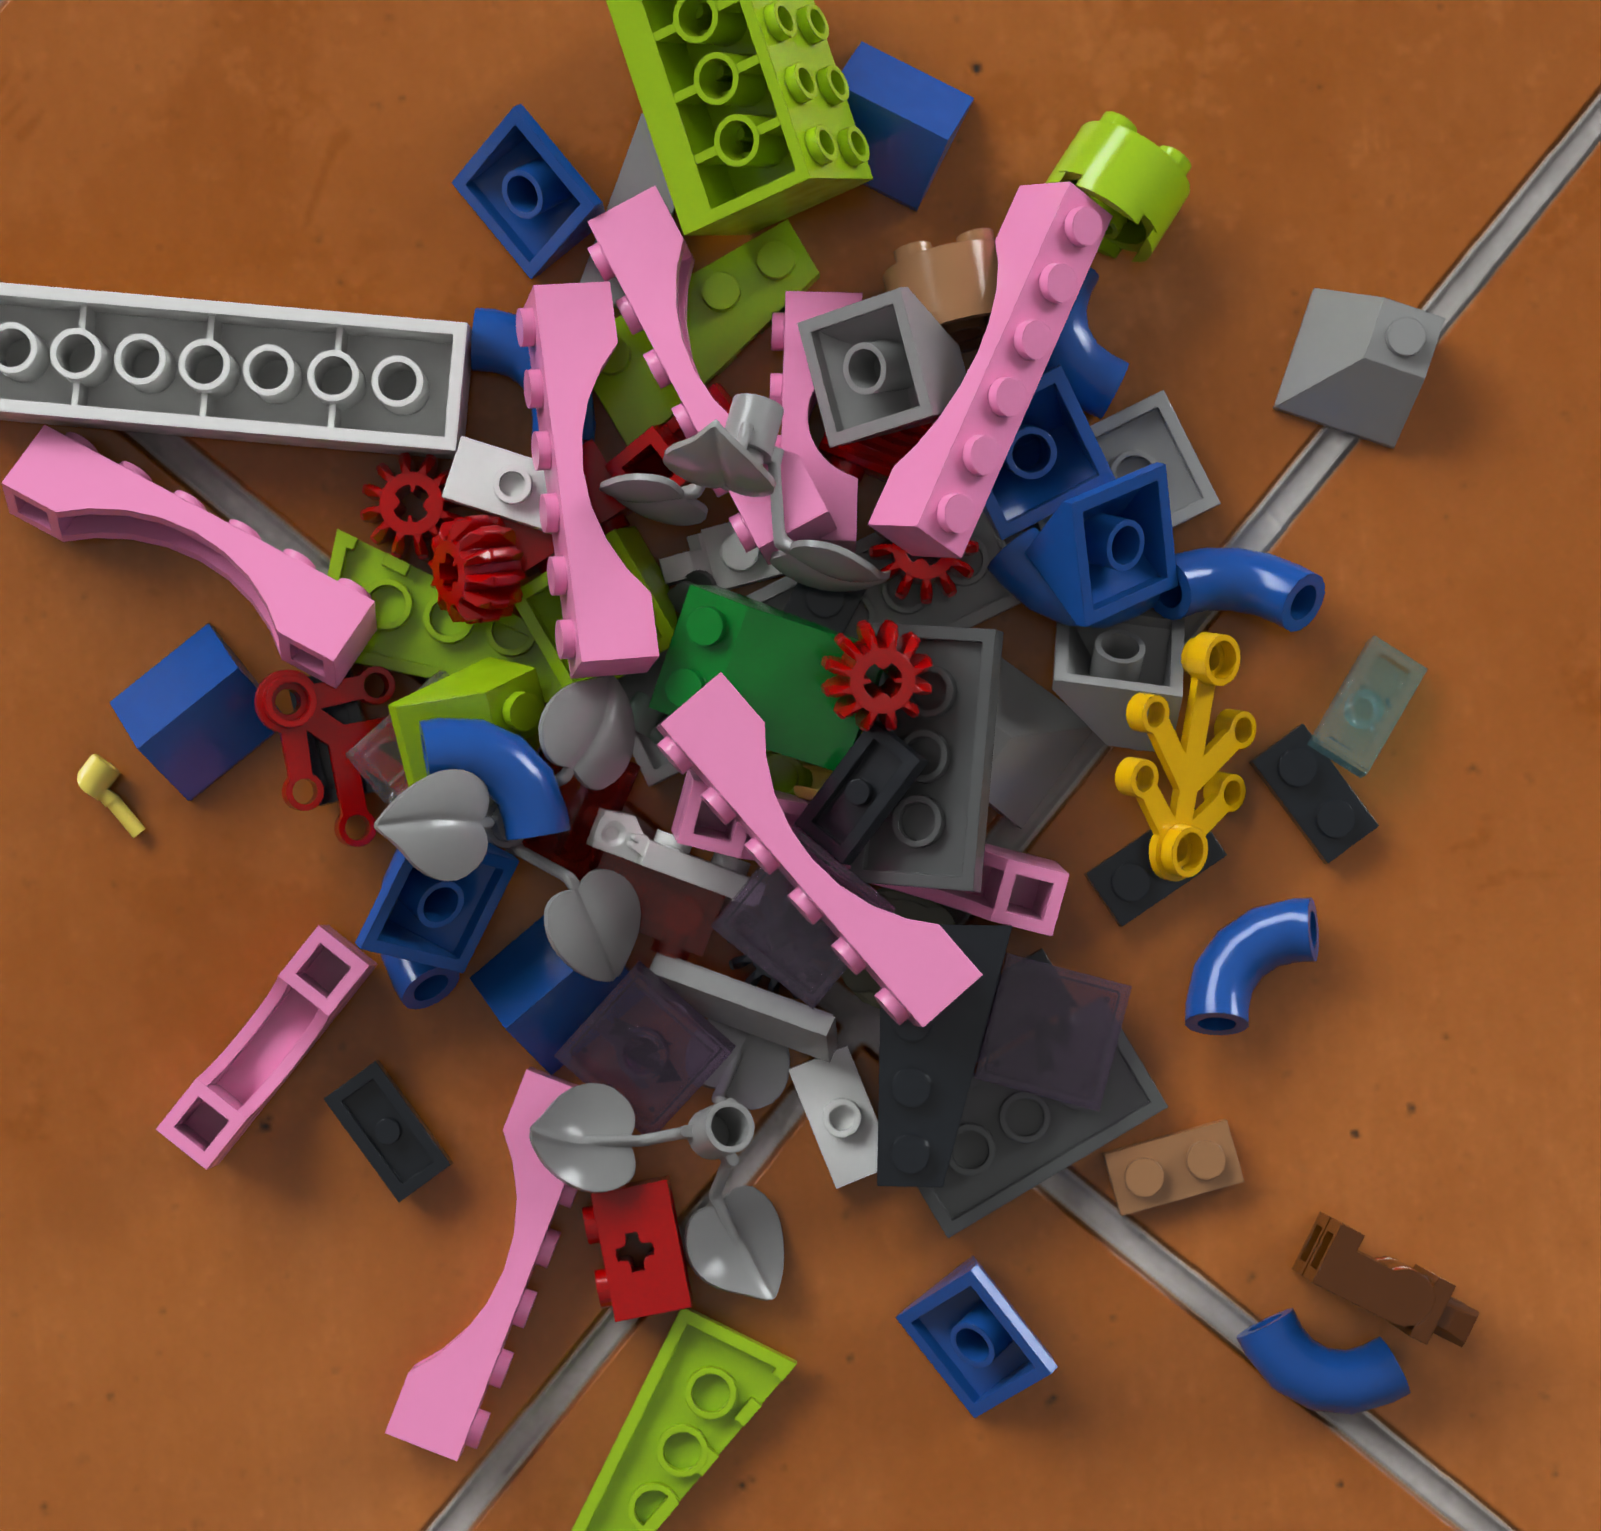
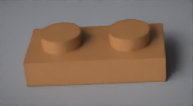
(1173, 1167)

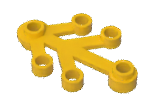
(1179, 833)

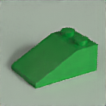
(769, 661)

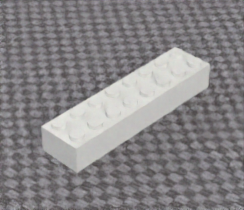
(233, 371)

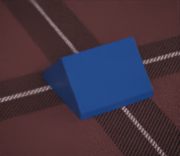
(905, 122)
(528, 193)
(1048, 460)
(1109, 546)
(194, 713)
(434, 918)
(539, 994)
(976, 1338)

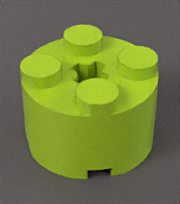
(1129, 179)

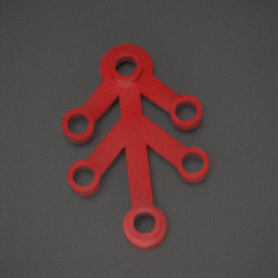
(337, 736)

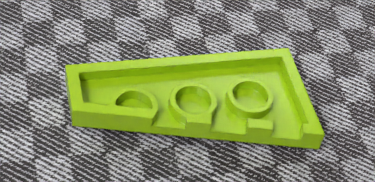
(725, 312)
(414, 632)
(684, 1416)

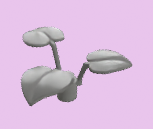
(734, 461)
(450, 818)
(729, 1245)

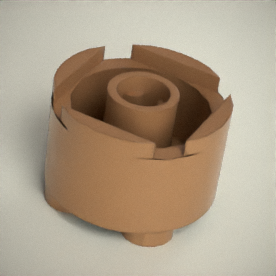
(952, 282)

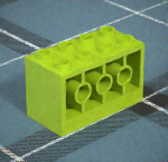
(741, 108)

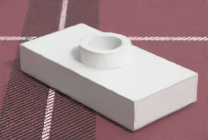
(495, 482)
(839, 1115)

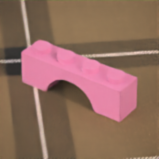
(798, 398)
(268, 1047)

